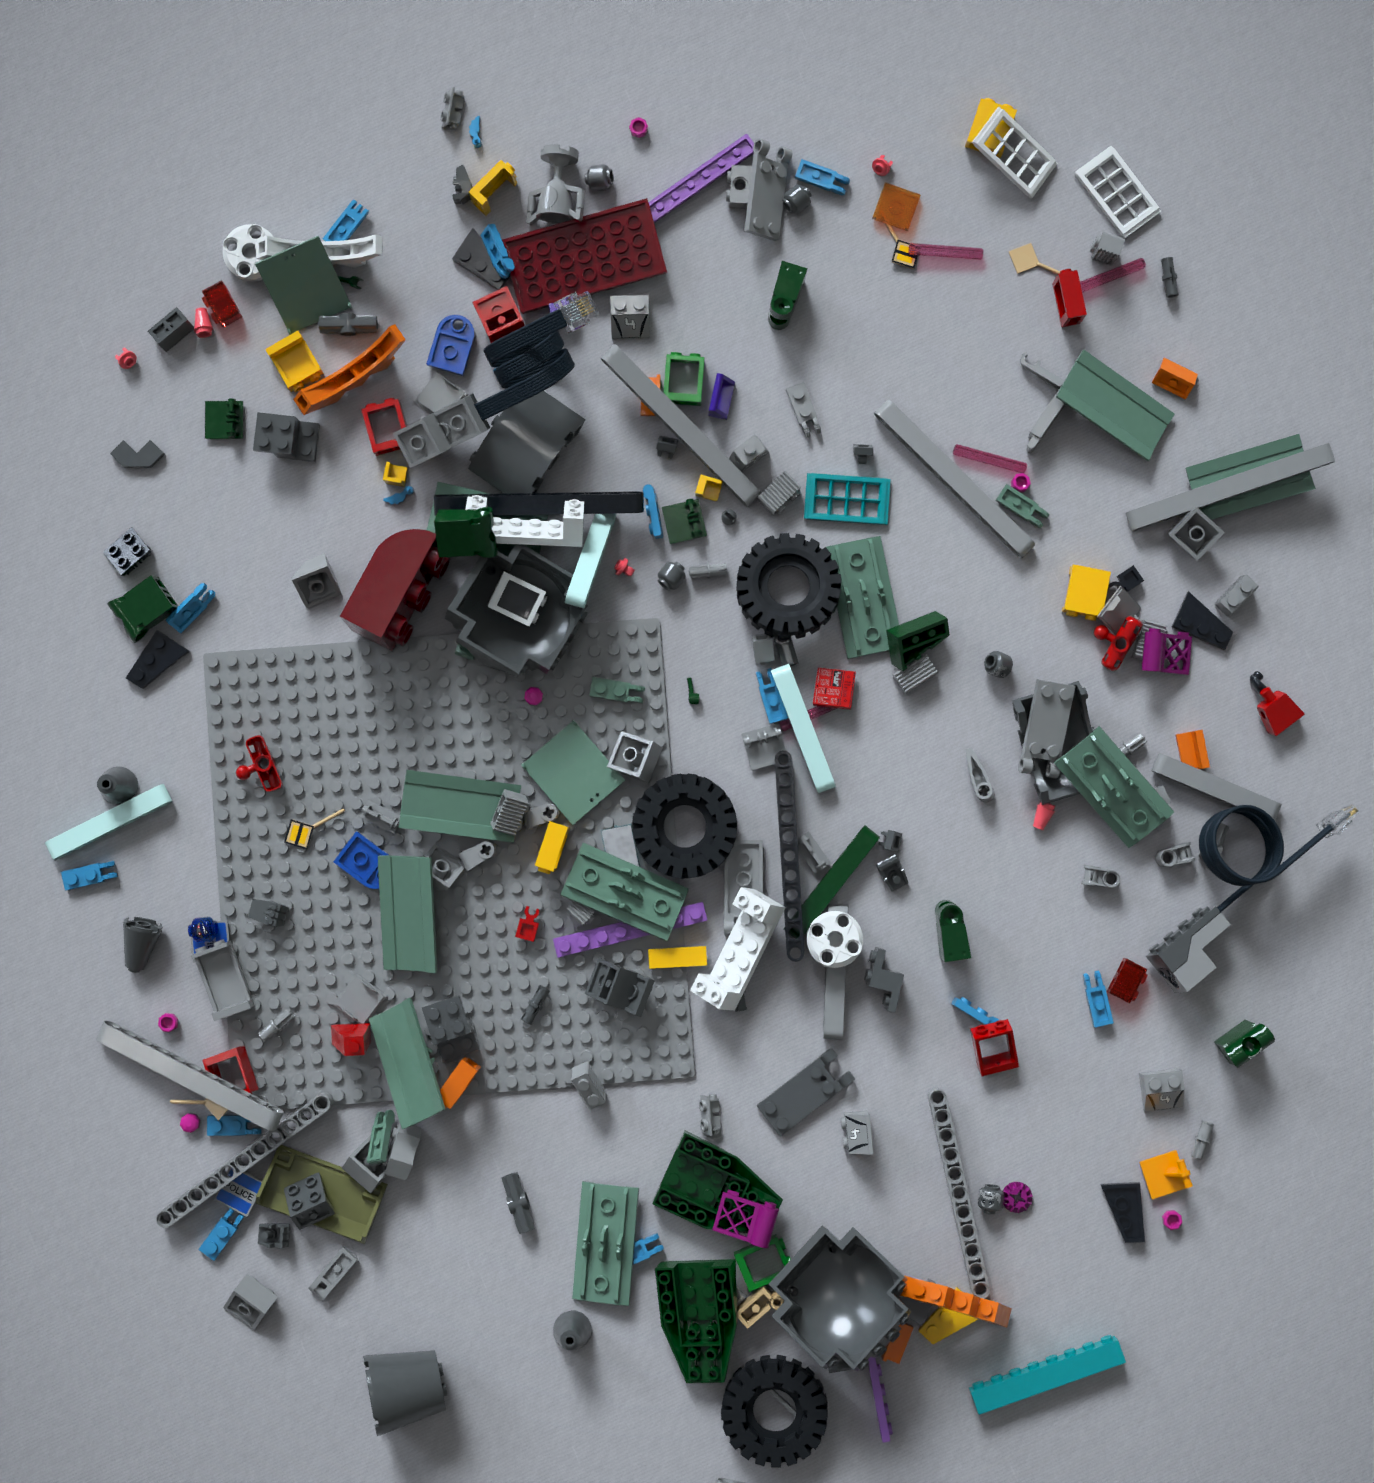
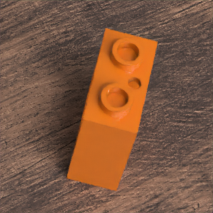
(458, 1081)

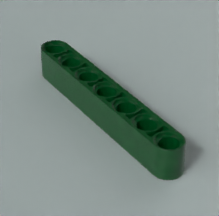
(835, 878)

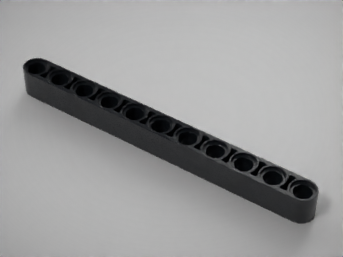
(548, 502)
(789, 846)

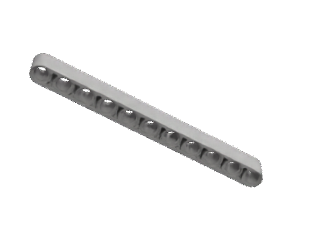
(680, 425)
(954, 479)
(1230, 487)
(190, 1075)
(238, 1166)
(958, 1202)

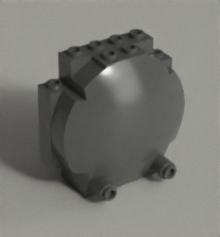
(502, 640)
(841, 1299)

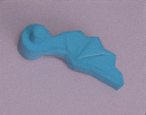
(474, 130)
(399, 497)

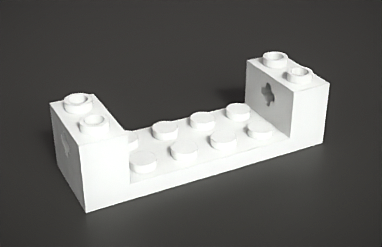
(536, 531)
(742, 950)

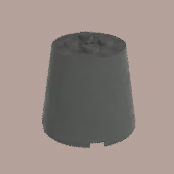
(404, 1388)

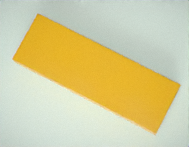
(677, 957)

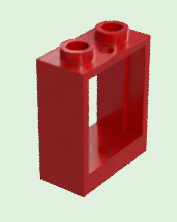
(1069, 298)
(387, 446)
(240, 1052)
(997, 1062)

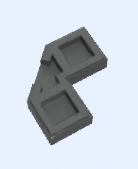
(145, 457)

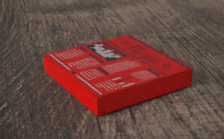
(834, 688)

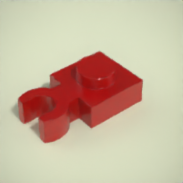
(527, 927)

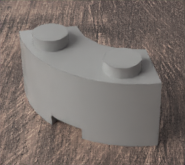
(402, 1151)

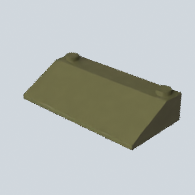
(352, 1203)

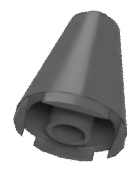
(117, 785)
(139, 941)
(572, 1330)

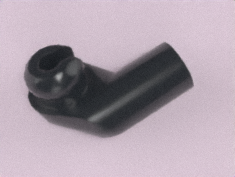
(1256, 679)

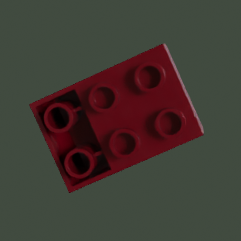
(394, 587)

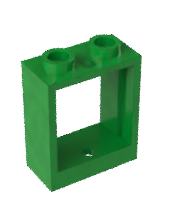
(683, 398)
(739, 1256)

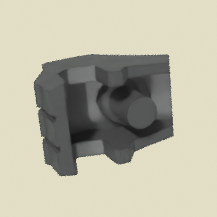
(462, 184)
(892, 873)
(268, 912)
(274, 1235)

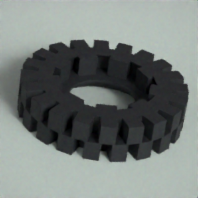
(780, 618)
(674, 792)
(769, 1445)

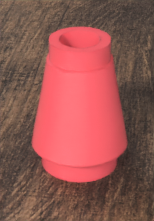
(203, 326)
(1043, 815)

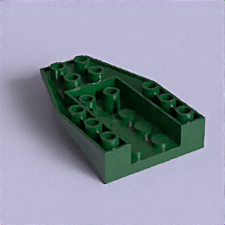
(698, 1179)
(699, 1315)

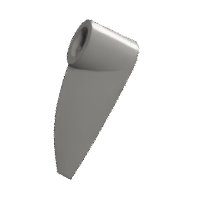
(979, 777)

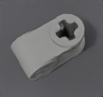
(537, 816)
(1178, 854)
(474, 856)
(1098, 876)

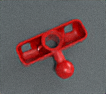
(1101, 632)
(270, 773)

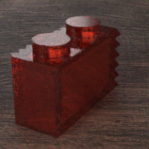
(222, 304)
(1127, 980)

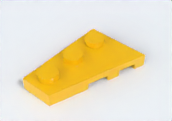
(944, 1323)

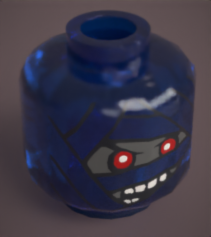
(203, 929)

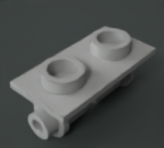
(453, 101)
(380, 816)
(812, 852)
(709, 1123)

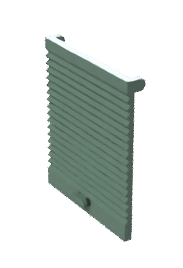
(303, 284)
(573, 772)

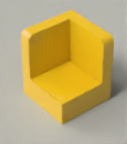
(395, 474)
(708, 488)

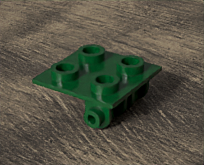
(224, 419)
(684, 521)

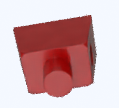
(1277, 711)

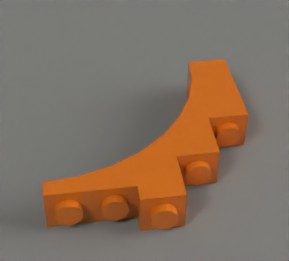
(354, 374)
(957, 1301)

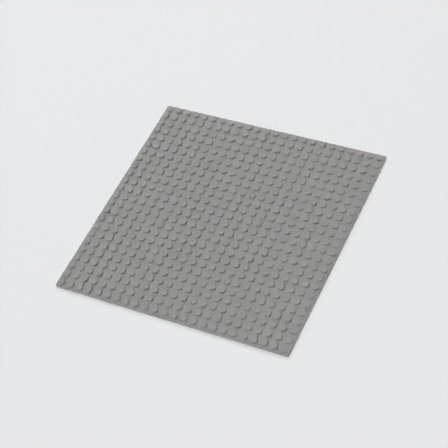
(344, 733)

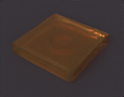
(896, 206)

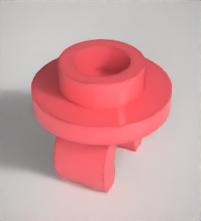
(881, 166)
(126, 359)
(622, 567)

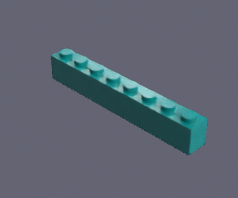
(1047, 1374)

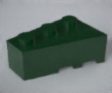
(915, 637)

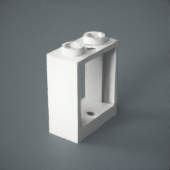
(540, 601)

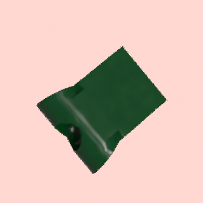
(786, 294)
(465, 533)
(143, 607)
(951, 932)
(1244, 1042)

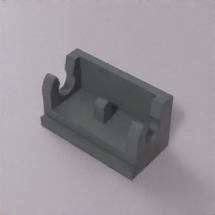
(171, 329)

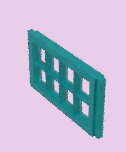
(883, 499)

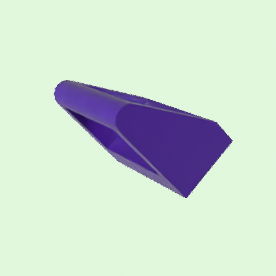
(721, 397)

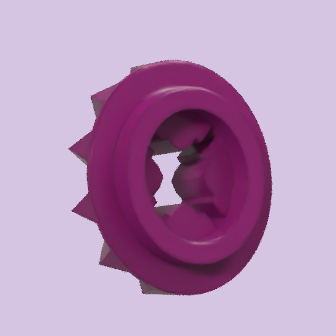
(1026, 1195)

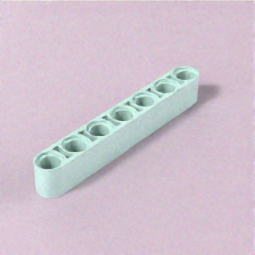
(590, 560)
(803, 728)
(108, 822)

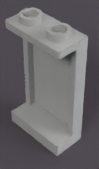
(223, 979)

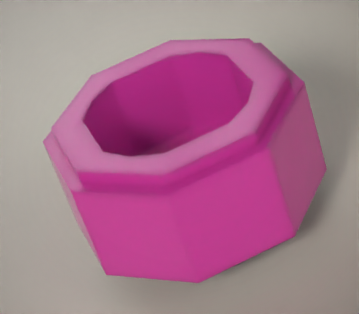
(638, 127)
(1020, 482)
(533, 696)
(168, 1022)
(190, 1122)
(1172, 1219)

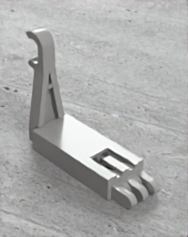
(1052, 410)

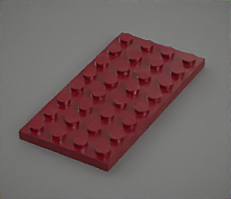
(585, 255)

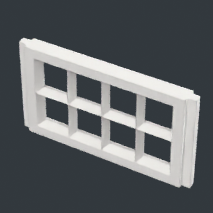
(985, 133)
(1096, 163)

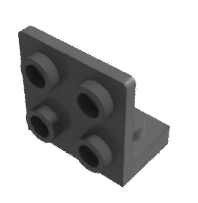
(308, 1201)

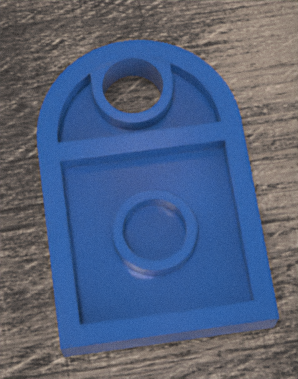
(452, 346)
(361, 860)

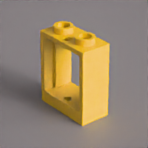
(552, 847)

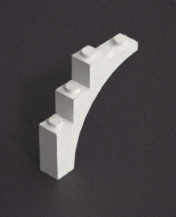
(346, 252)

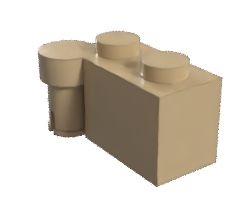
(757, 1305)

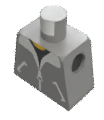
(748, 453)

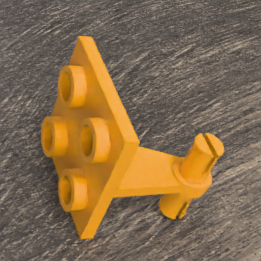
(1165, 1174)

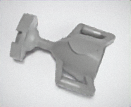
(555, 198)

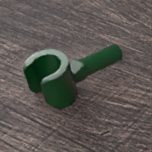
(351, 281)
(693, 697)

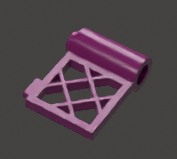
(1156, 652)
(761, 1224)

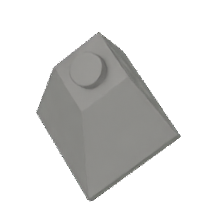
(316, 581)
(444, 868)

